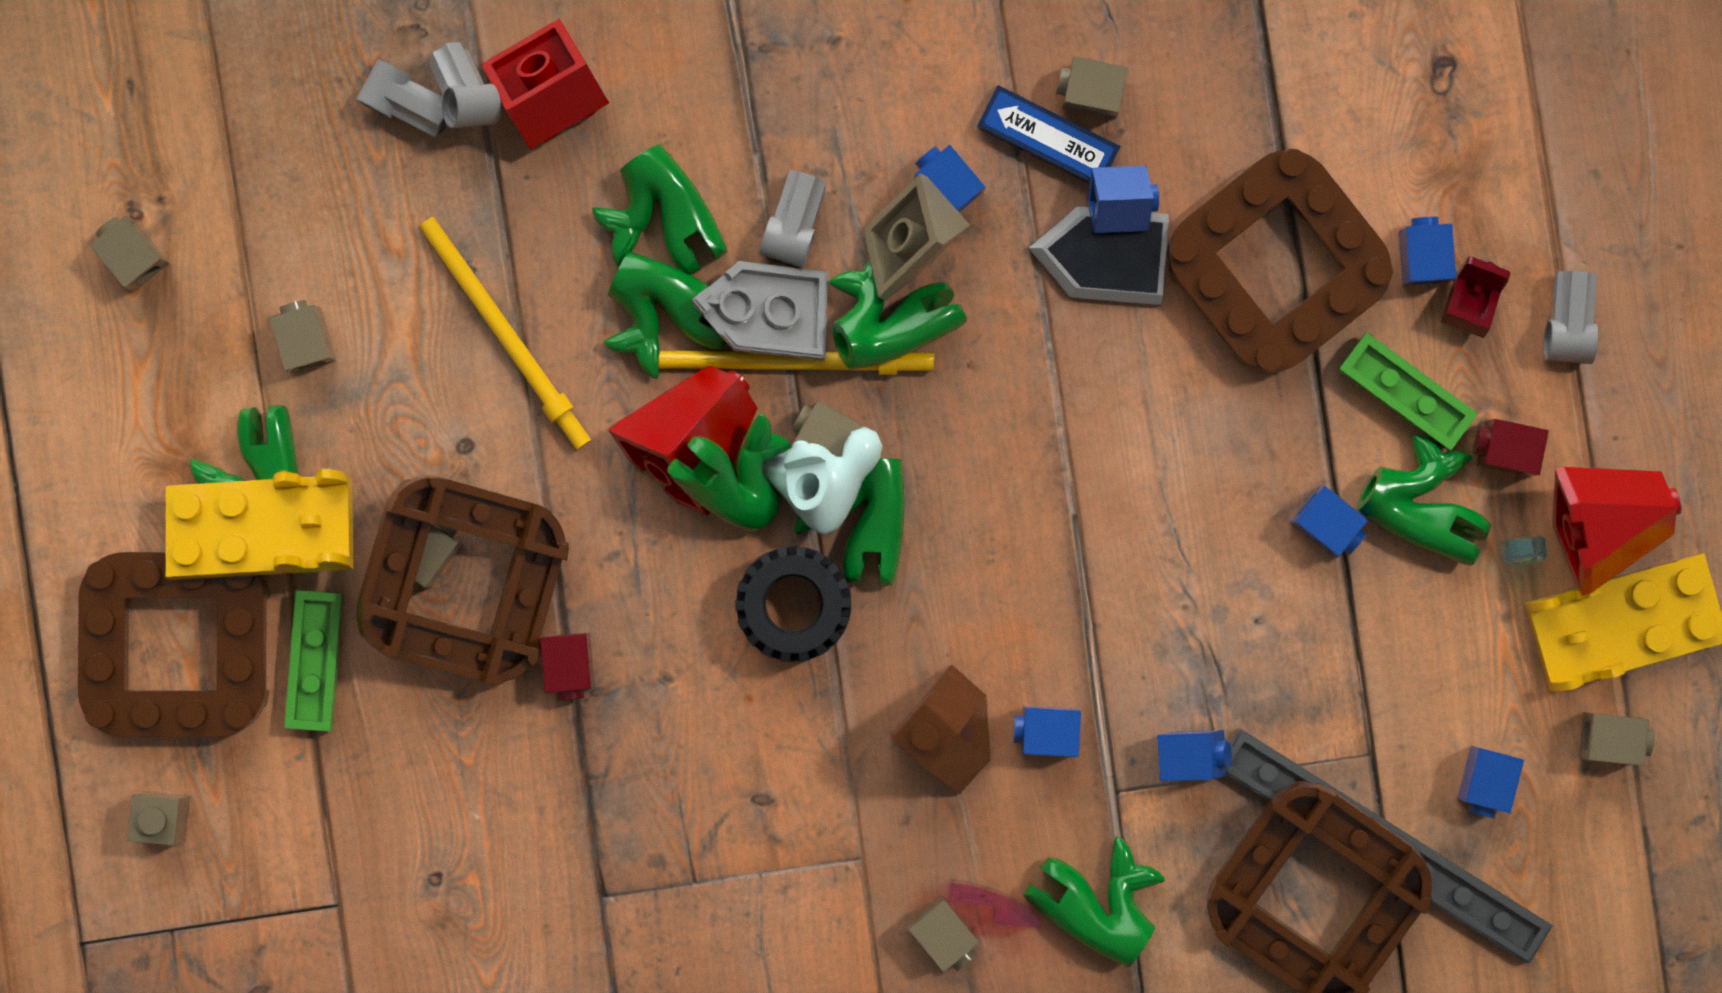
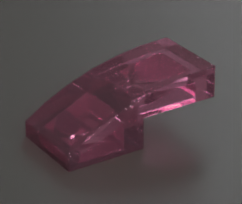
(1006, 908)

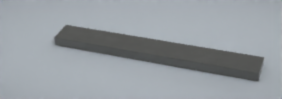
(1452, 886)

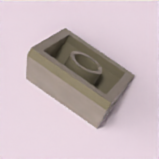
(910, 235)

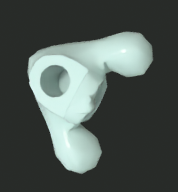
(819, 483)

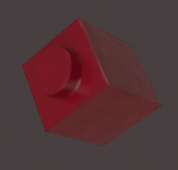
(1511, 447)
(567, 665)

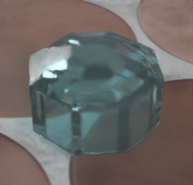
(1523, 551)

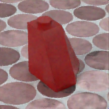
(705, 406)
(1610, 519)

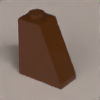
(948, 730)

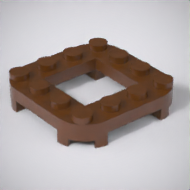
(1330, 217)
(525, 594)
(169, 713)
(1358, 837)

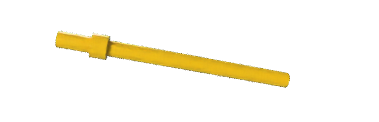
(758, 361)
(556, 405)

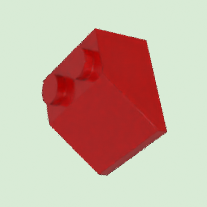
(545, 84)

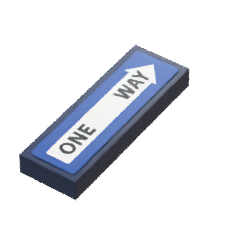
(1046, 135)

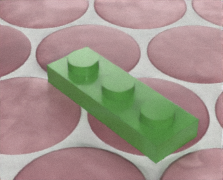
(1407, 391)
(314, 660)

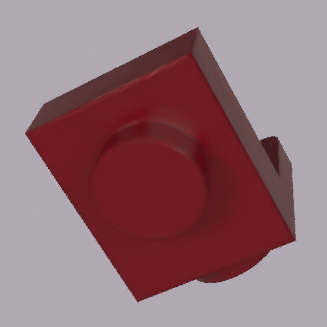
(1475, 296)

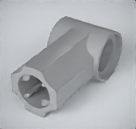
(396, 95)
(465, 96)
(791, 229)
(1571, 330)

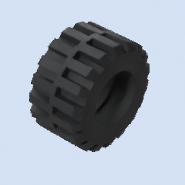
(753, 613)

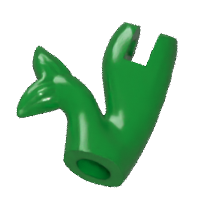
(683, 211)
(636, 288)
(914, 322)
(261, 456)
(738, 499)
(1390, 504)
(880, 524)
(1079, 914)

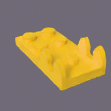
(260, 526)
(1626, 623)

